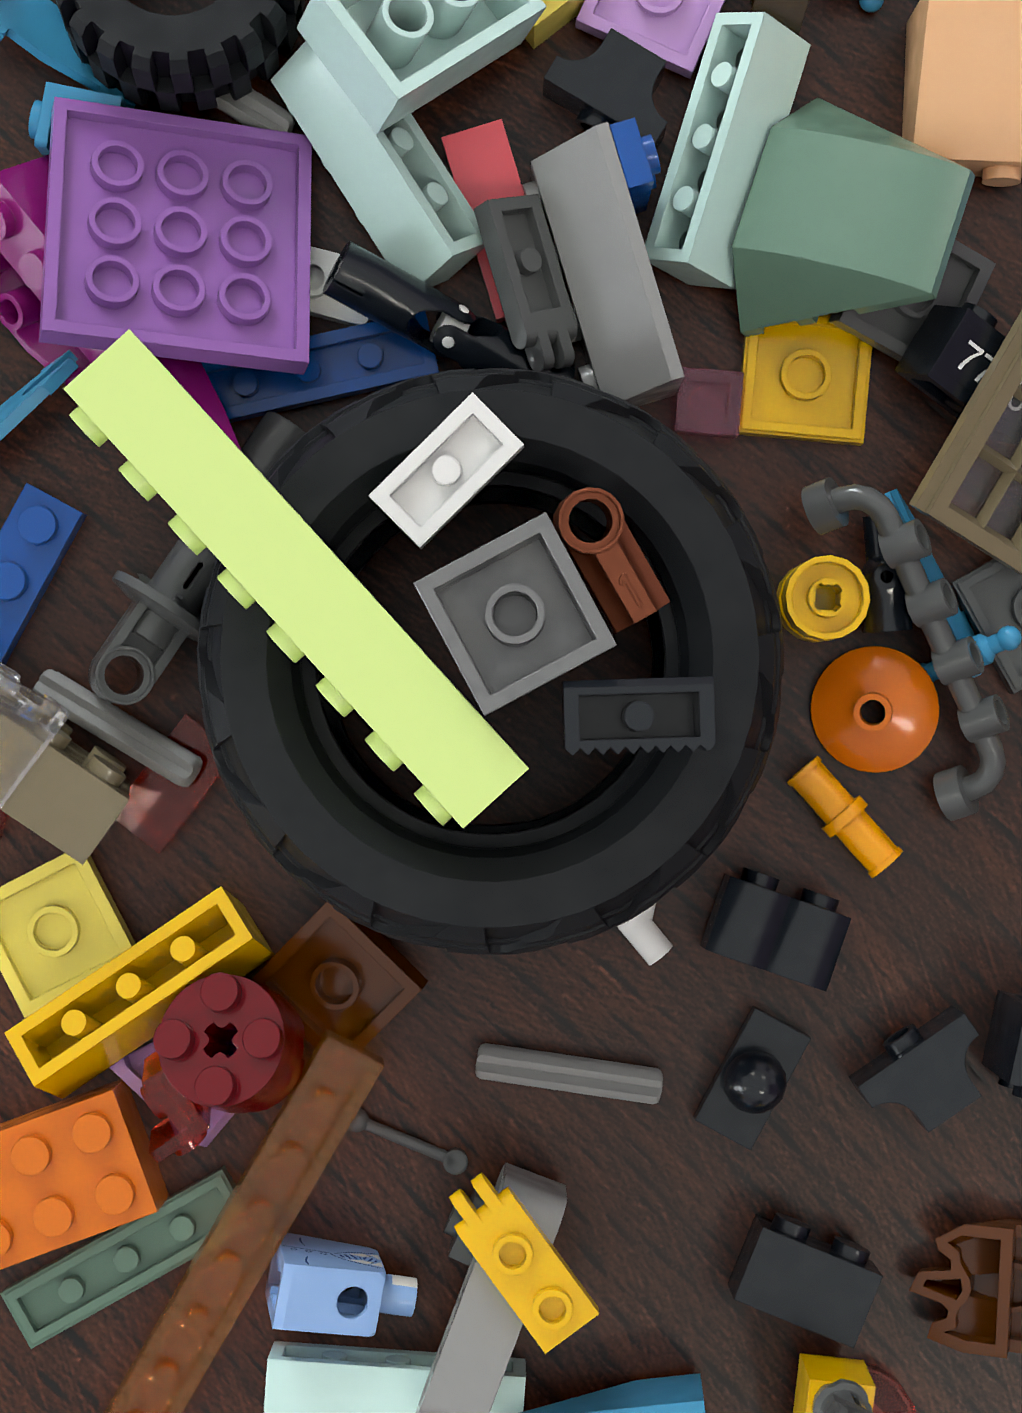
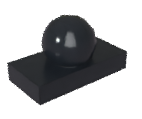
(752, 1078)

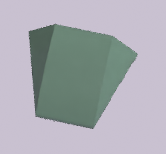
(843, 221)

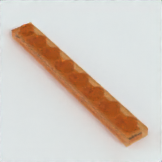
(249, 1228)

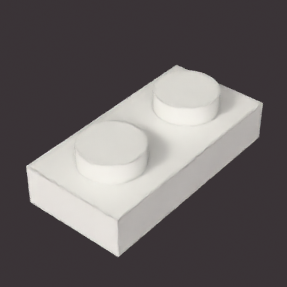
(446, 471)

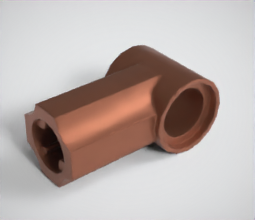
(614, 564)

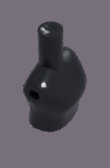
(887, 596)

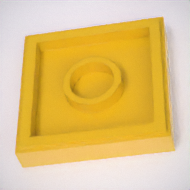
(805, 383)

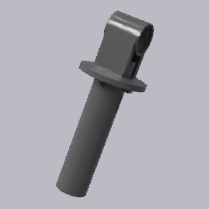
(165, 607)

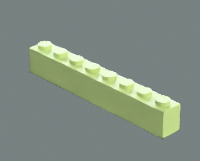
(295, 579)

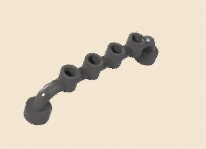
(928, 606)

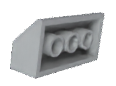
(606, 269)

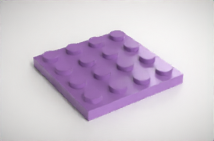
(178, 235)

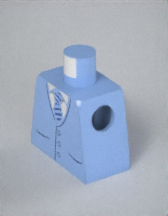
(310, 1282)

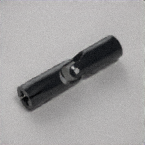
(394, 298)

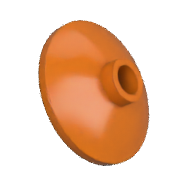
(898, 685)

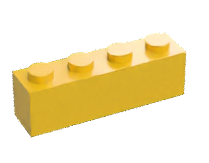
(128, 996)

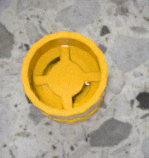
(823, 599)

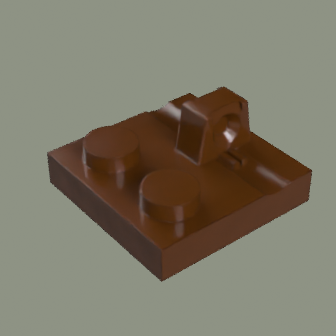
(341, 977)

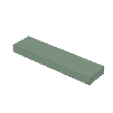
(117, 1261)

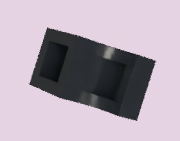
(610, 86)
(923, 1070)

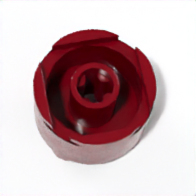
(197, 1036)

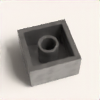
(515, 614)

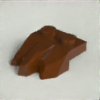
(978, 1288)

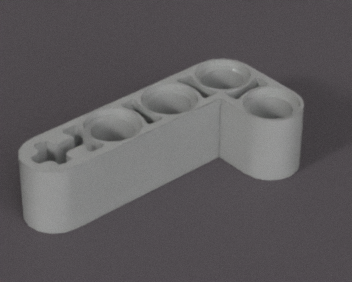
(482, 1322)

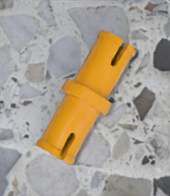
(845, 817)

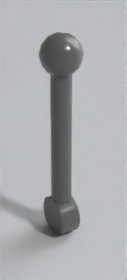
(454, 1159)

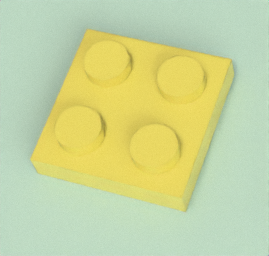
(57, 930)

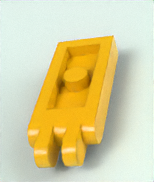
(523, 1264)

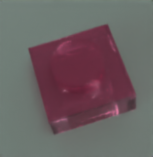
(709, 403)

